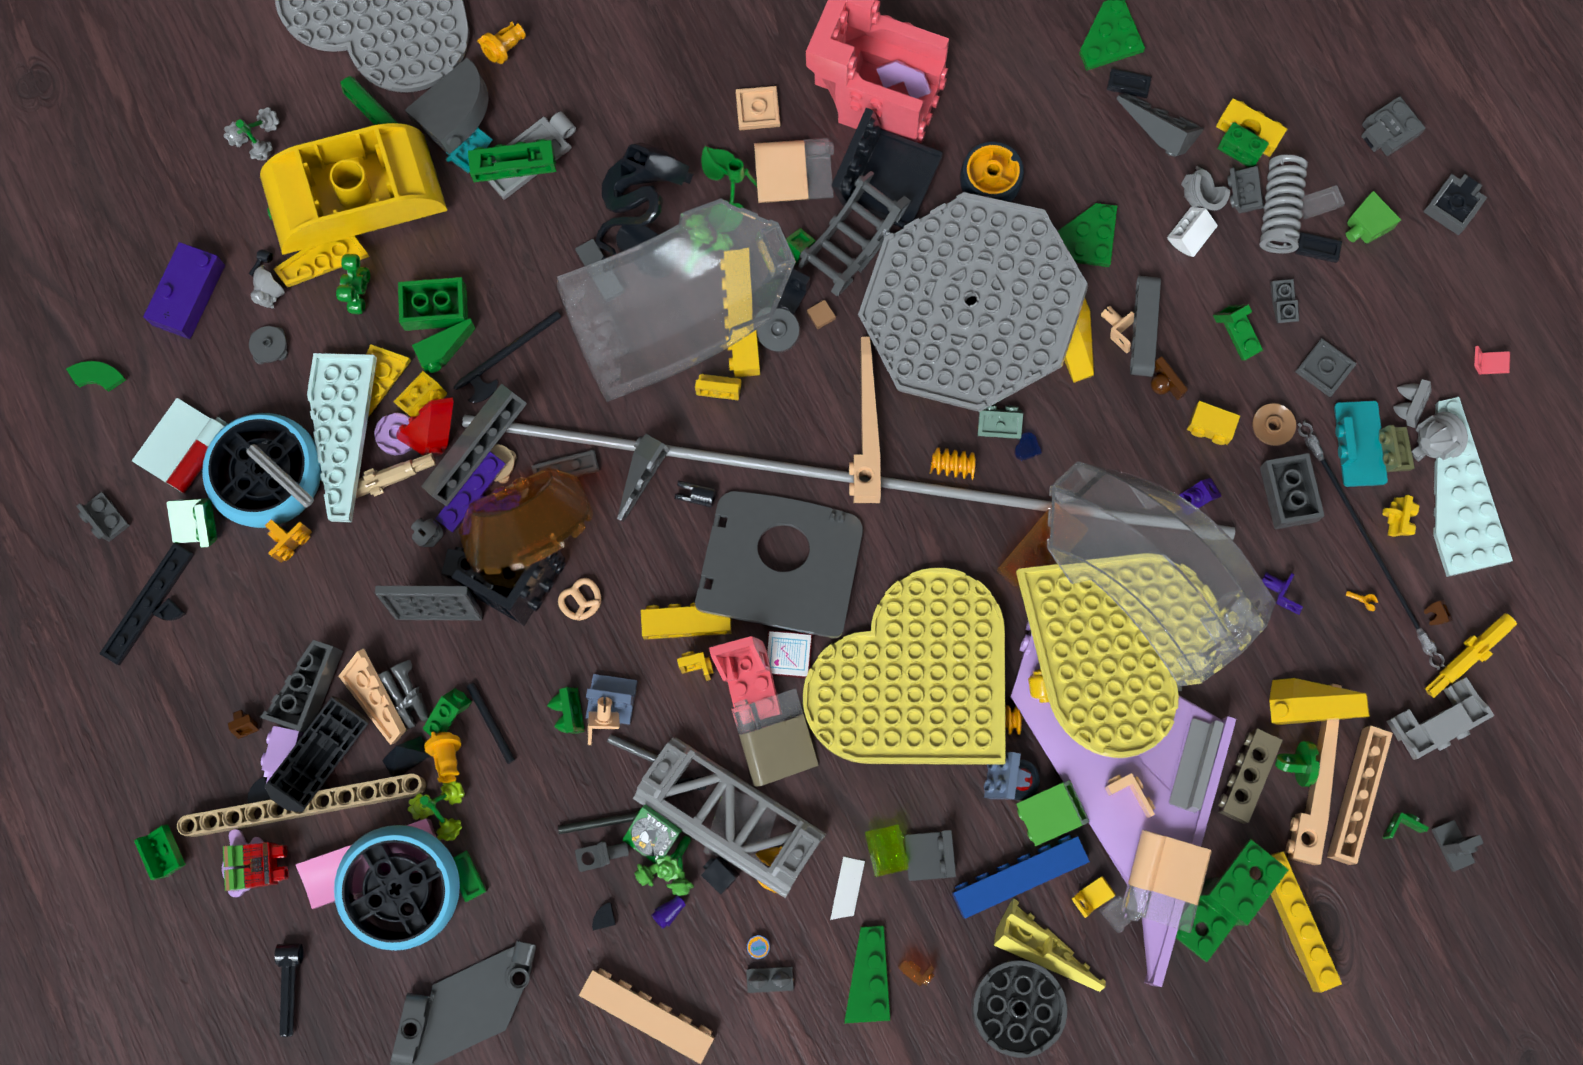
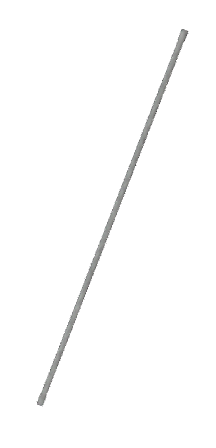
(789, 468)

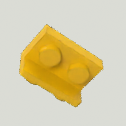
(718, 387)
(419, 394)

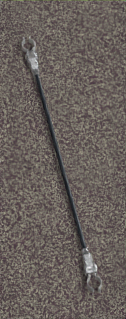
(1427, 645)

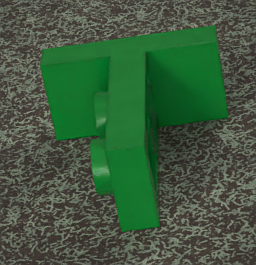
(1239, 329)

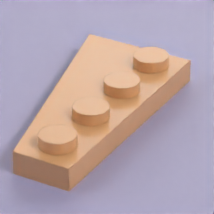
(370, 693)

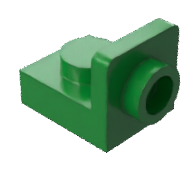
(798, 242)

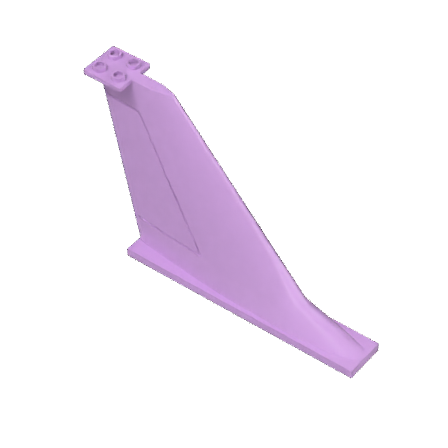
(1119, 817)

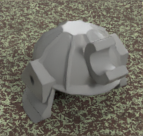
(1200, 191)
(1441, 436)

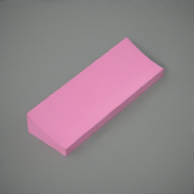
(320, 872)

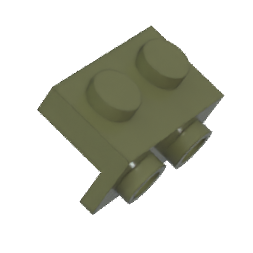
(1396, 449)

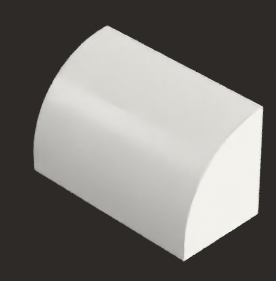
(1192, 231)

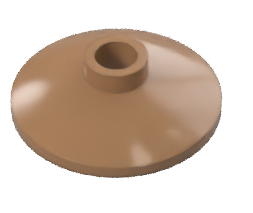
(1280, 417)

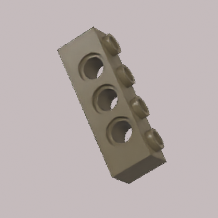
(1268, 747)

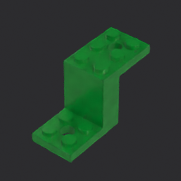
(1232, 899)

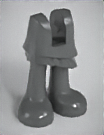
(413, 698)

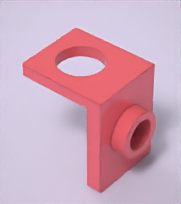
(1492, 362)

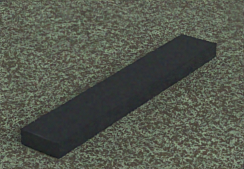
(146, 603)

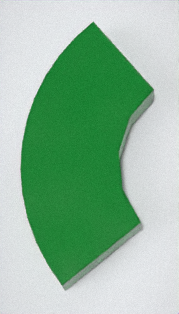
(95, 373)

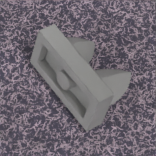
(1419, 396)

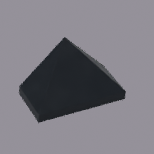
(405, 756)

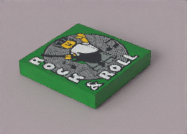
(651, 834)

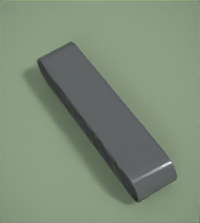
(1145, 326)

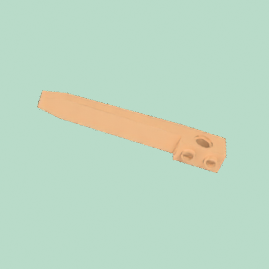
(869, 462)
(1317, 810)

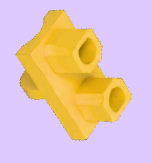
(1399, 515)

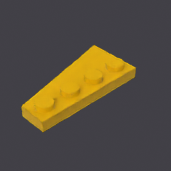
(318, 260)
(387, 371)

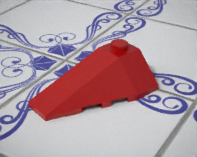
(429, 429)

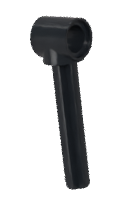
(288, 957)

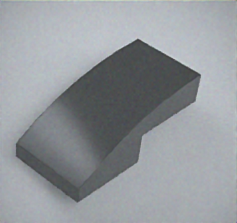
(1284, 301)

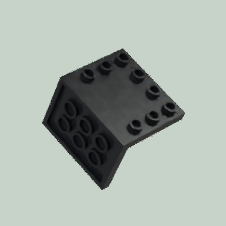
(897, 164)
(527, 592)

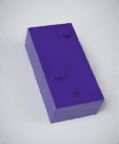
(184, 290)

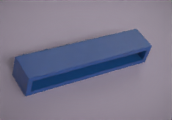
(1020, 877)

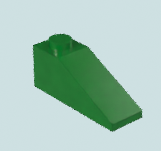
(441, 347)

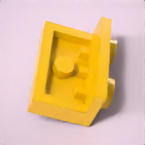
(692, 662)

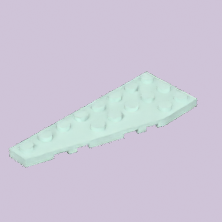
(340, 407)
(1464, 511)

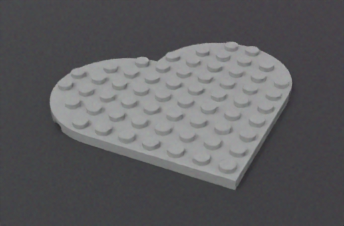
(389, 41)

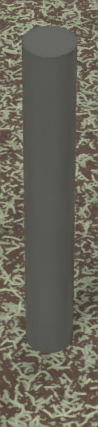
(636, 750)

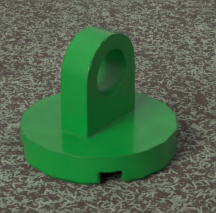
(1301, 763)

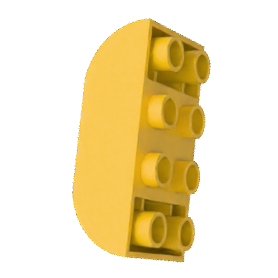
(350, 185)

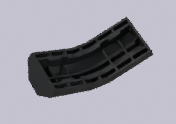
(316, 755)

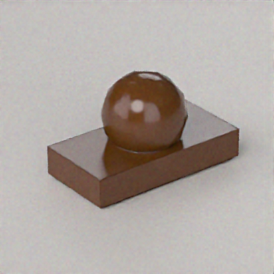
(1167, 380)

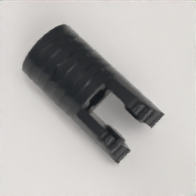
(700, 494)

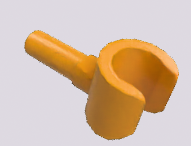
(1365, 599)

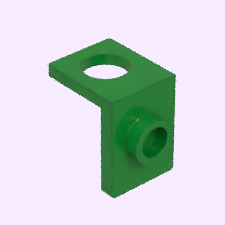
(1408, 820)

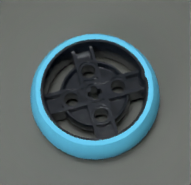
(232, 441)
(417, 923)

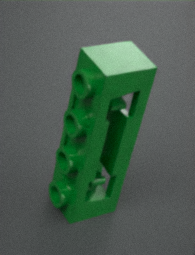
(512, 160)

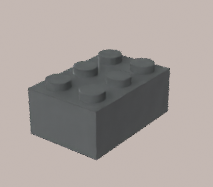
(1292, 491)

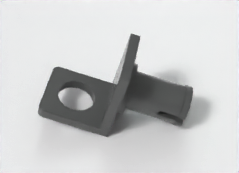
(601, 854)

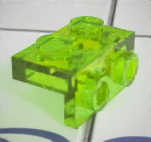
(887, 850)

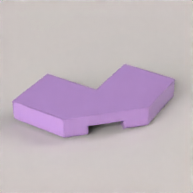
(897, 72)

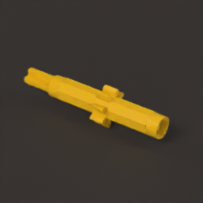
(1476, 650)

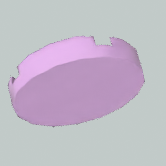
(386, 434)

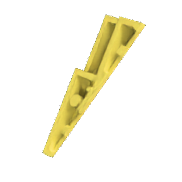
(1026, 939)

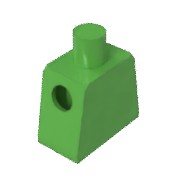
(1371, 220)

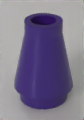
(666, 913)

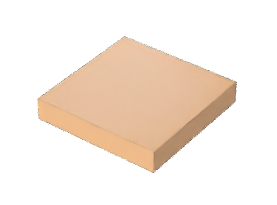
(757, 108)

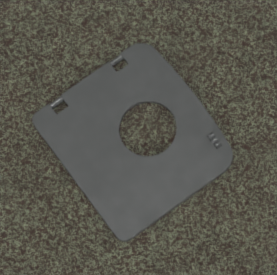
(802, 600)

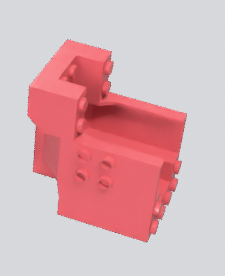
(849, 48)

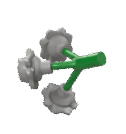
(238, 130)

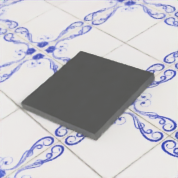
(429, 602)

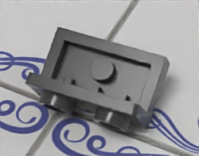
(1246, 189)

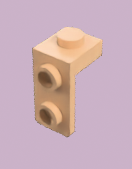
(1118, 783)

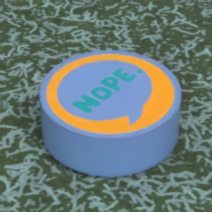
(758, 947)

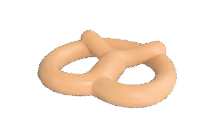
(583, 603)

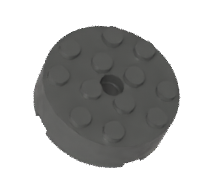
(994, 1013)

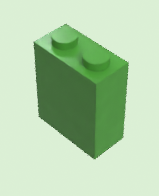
(1052, 813)

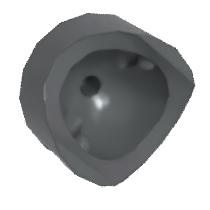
(424, 532)

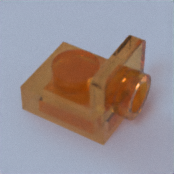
(911, 971)

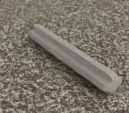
(280, 475)

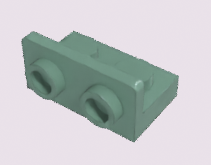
(1000, 422)

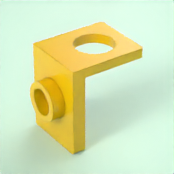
(1093, 896)

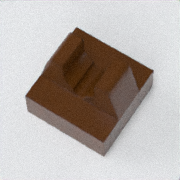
(1442, 612)
(242, 725)

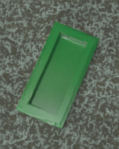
(469, 878)

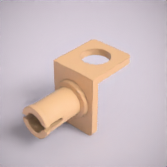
(1119, 325)
(602, 718)

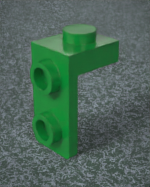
(446, 711)

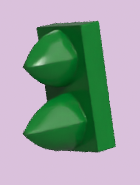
(569, 703)

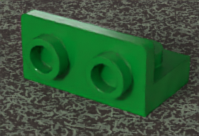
(1243, 145)

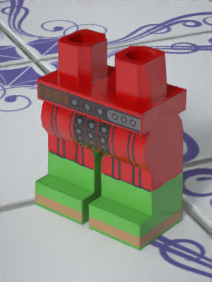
(262, 862)

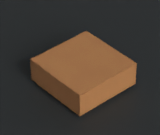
(821, 314)

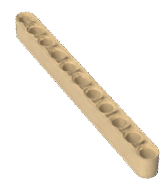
(269, 807)

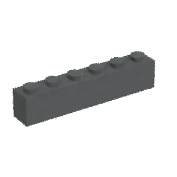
(473, 445)

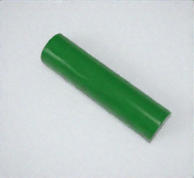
(365, 102)

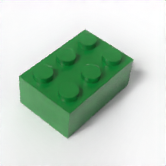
(432, 303)

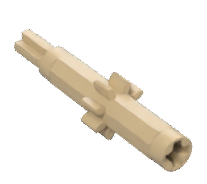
(375, 481)

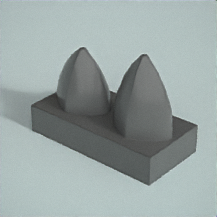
(770, 979)

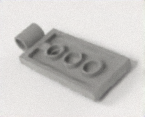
(556, 131)

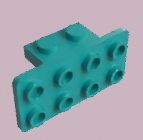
(1359, 443)

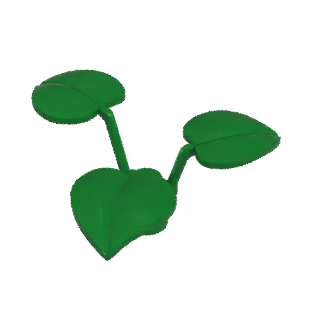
(721, 162)

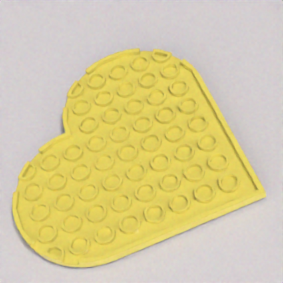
(1097, 666)
(918, 682)

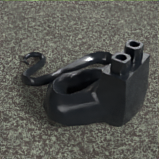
(638, 166)

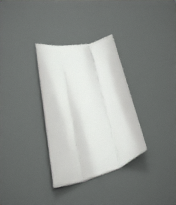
(847, 888)

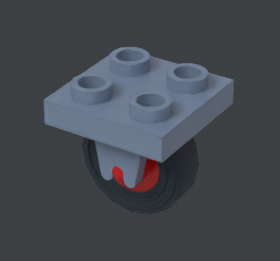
(1012, 780)

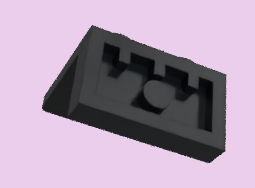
(794, 291)

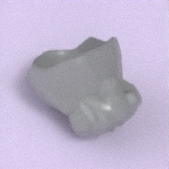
(265, 288)

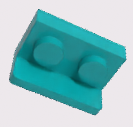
(460, 154)

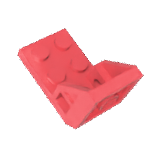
(745, 668)

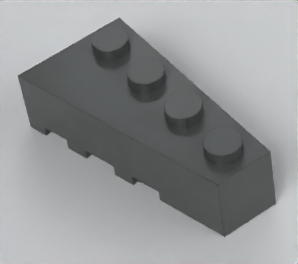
(305, 689)

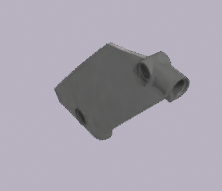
(463, 1008)

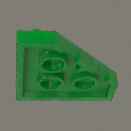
(1111, 36)
(1091, 235)

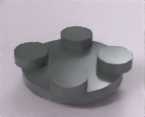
(268, 344)

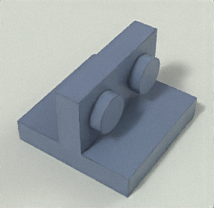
(619, 690)

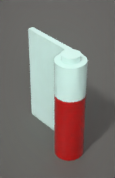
(178, 445)

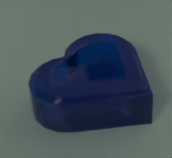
(1027, 447)

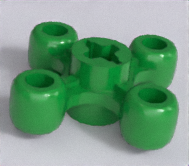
(353, 284)

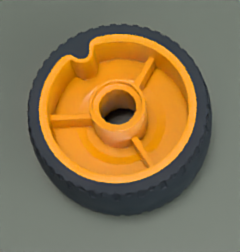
(994, 158)

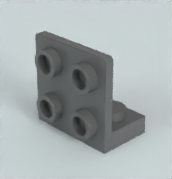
(930, 856)

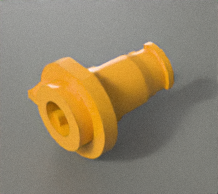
(497, 45)
(443, 749)

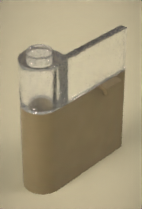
(774, 737)

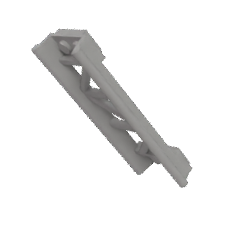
(660, 783)

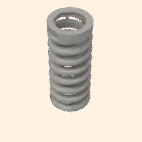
(1278, 232)

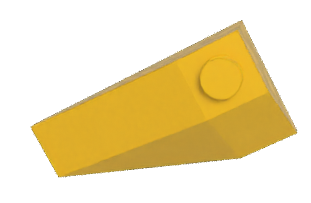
(1079, 353)
(1308, 701)

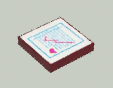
(789, 653)

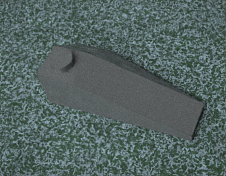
(1168, 132)
(644, 464)

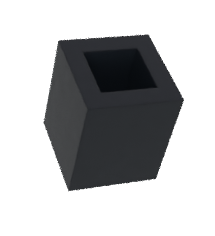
(719, 874)

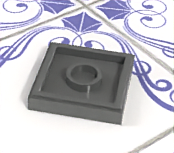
(1325, 367)

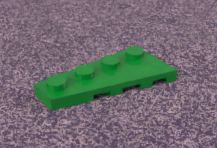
(869, 985)

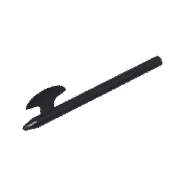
(485, 390)

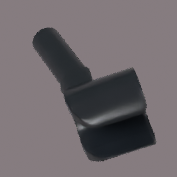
(262, 256)

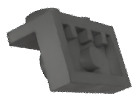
(103, 517)

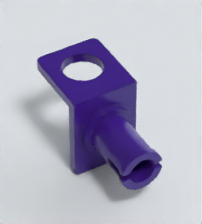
(1201, 494)
(1281, 587)

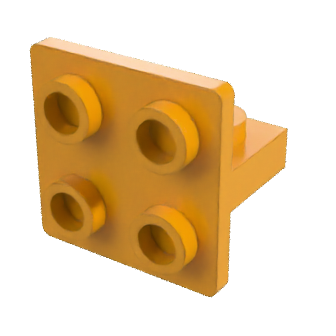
(286, 540)

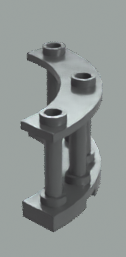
(869, 247)

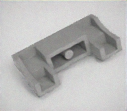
(1436, 732)

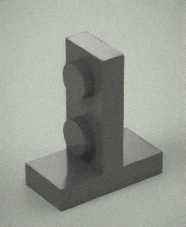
(1454, 846)

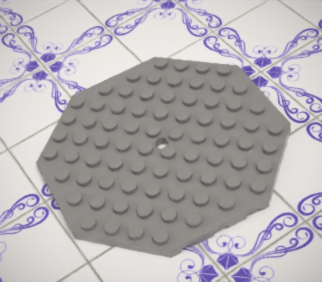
(981, 351)

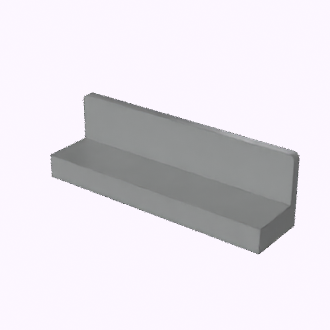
(1196, 765)

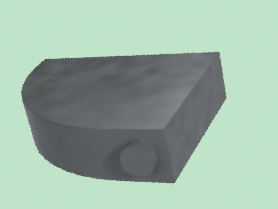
(452, 107)

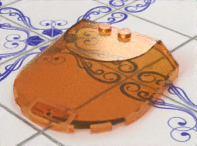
(524, 521)

